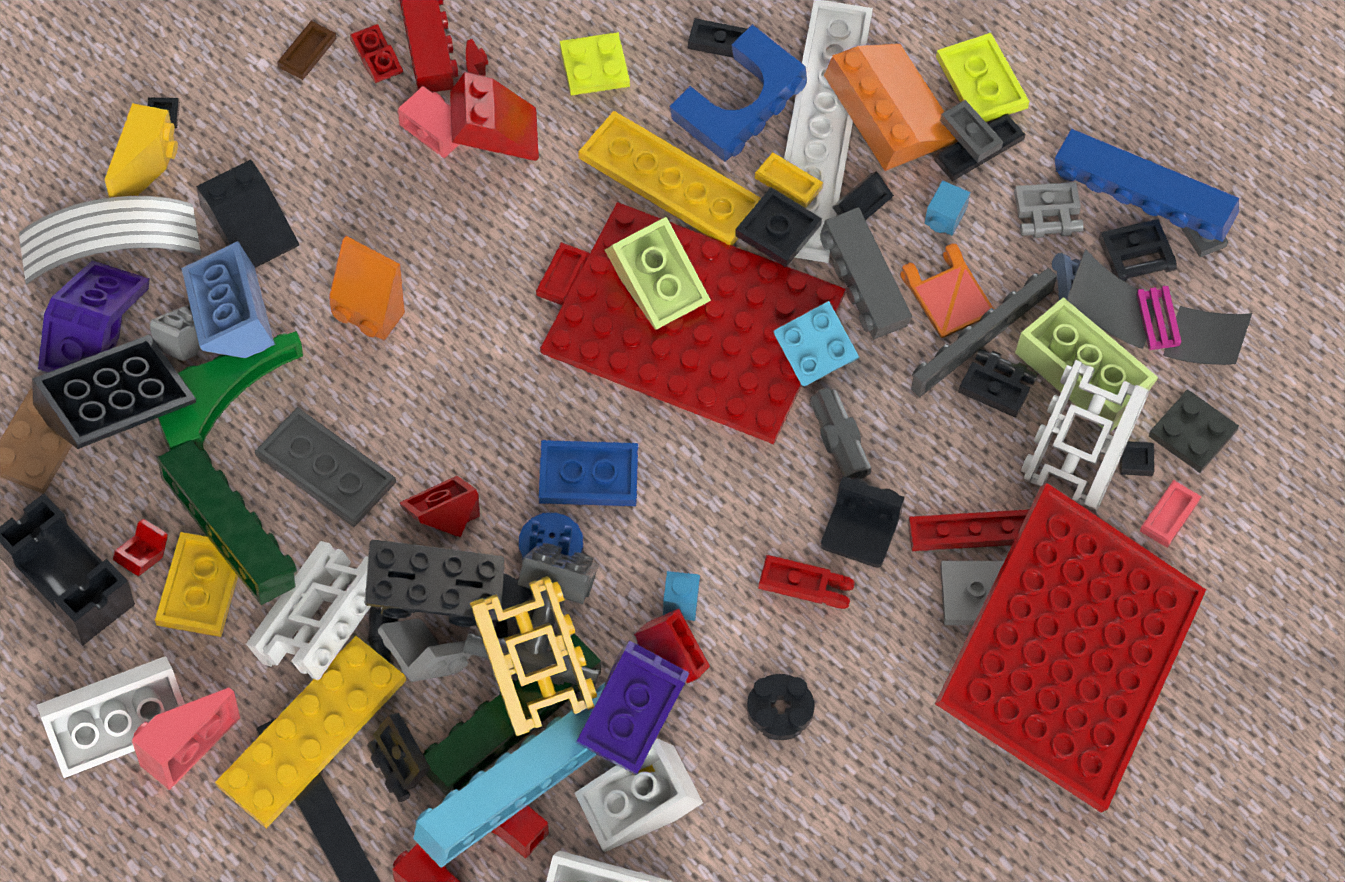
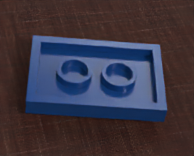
(588, 473)

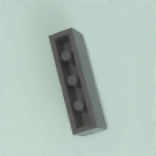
(865, 274)

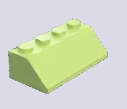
(1067, 336)

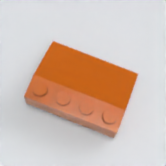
(888, 103)

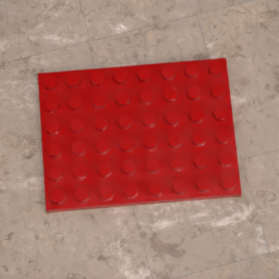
(712, 359)
(1071, 648)

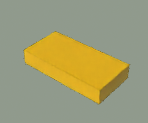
(788, 180)

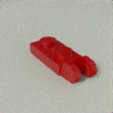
(804, 582)

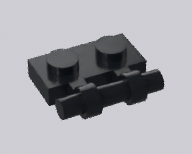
(994, 388)
(398, 756)

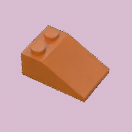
(367, 290)

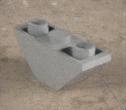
(176, 333)

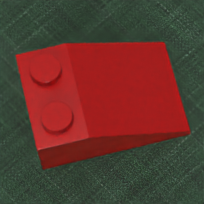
(492, 118)

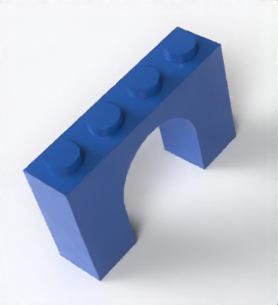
(728, 130)

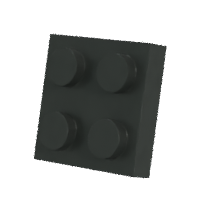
(1193, 431)

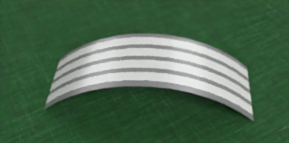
(106, 227)

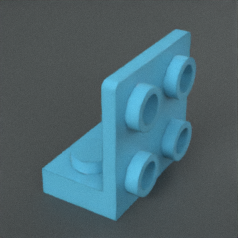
(816, 344)

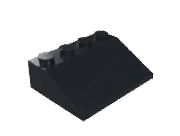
(110, 392)

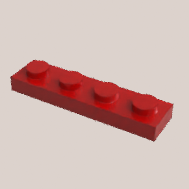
(965, 530)

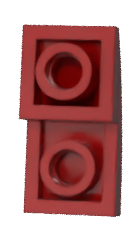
(376, 53)
(475, 59)

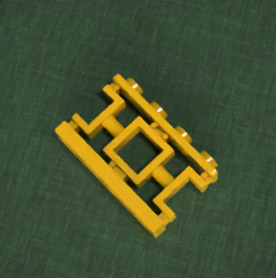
(508, 663)

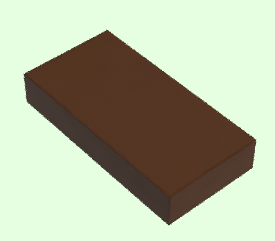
(306, 50)

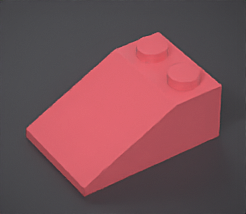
(183, 735)

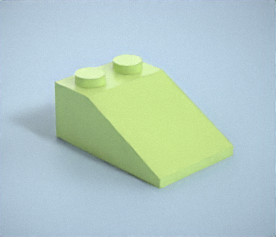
(658, 273)

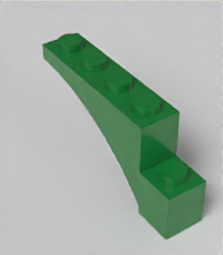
(219, 384)

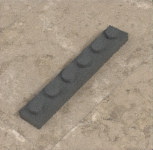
(990, 325)

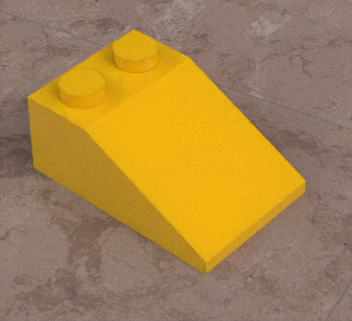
(141, 151)

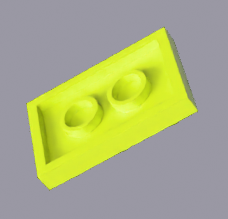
(983, 77)

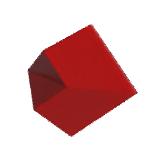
(445, 506)

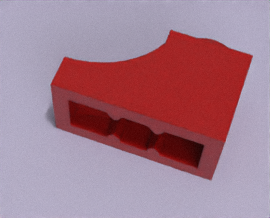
(673, 641)

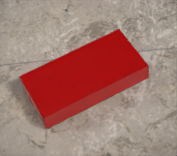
(562, 273)

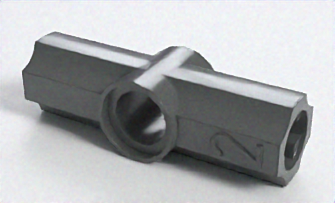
(840, 434)

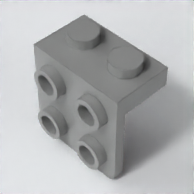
(420, 653)

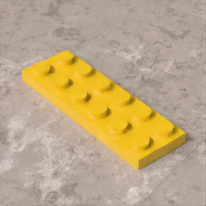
(668, 177)
(310, 732)

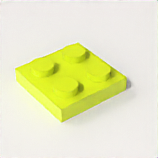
(594, 63)

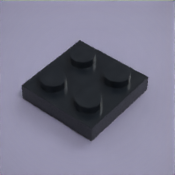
(778, 227)

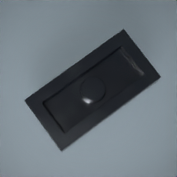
(713, 37)

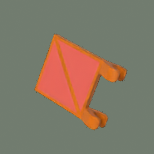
(951, 297)

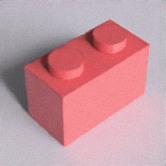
(428, 120)

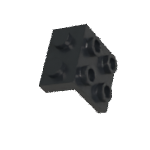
(862, 522)

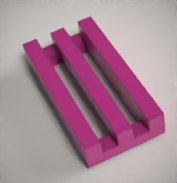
(1154, 295)

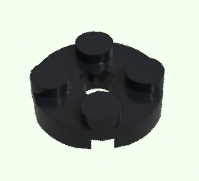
(767, 719)

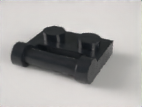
(1135, 242)

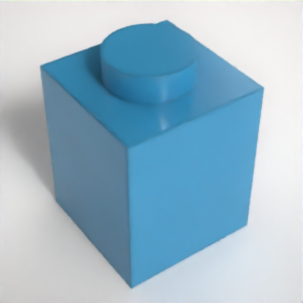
(947, 208)
(681, 593)

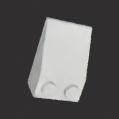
(632, 805)

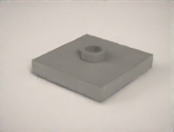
(966, 588)

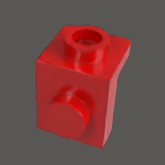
(142, 549)

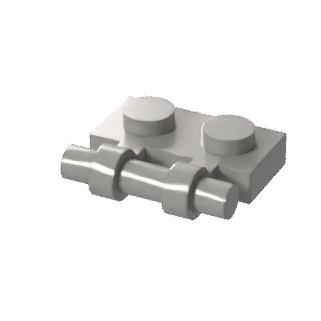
(1046, 201)

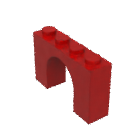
(521, 831)

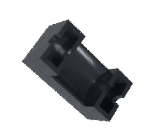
(64, 570)

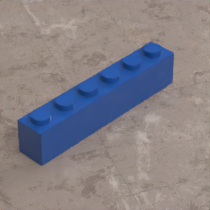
(1147, 185)

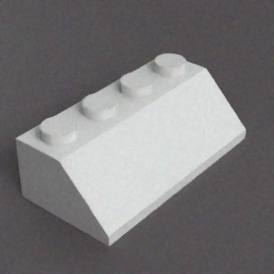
(102, 717)

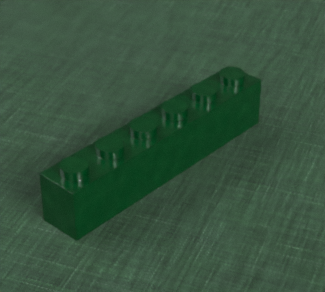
(227, 522)
(489, 733)

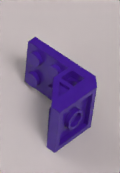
(87, 314)
(632, 707)

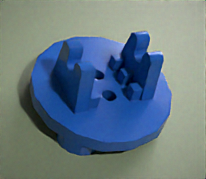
(541, 527)

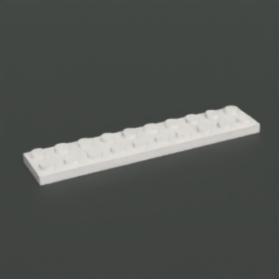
(819, 121)

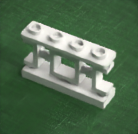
(1107, 444)
(297, 607)

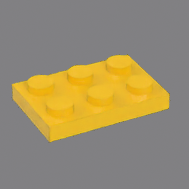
(197, 588)

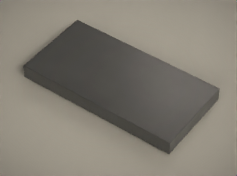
(325, 467)

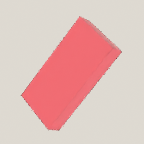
(1170, 513)

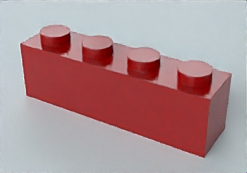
(429, 45)

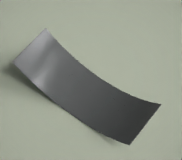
(1115, 308)

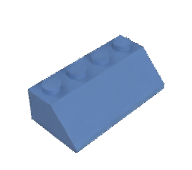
(227, 303)

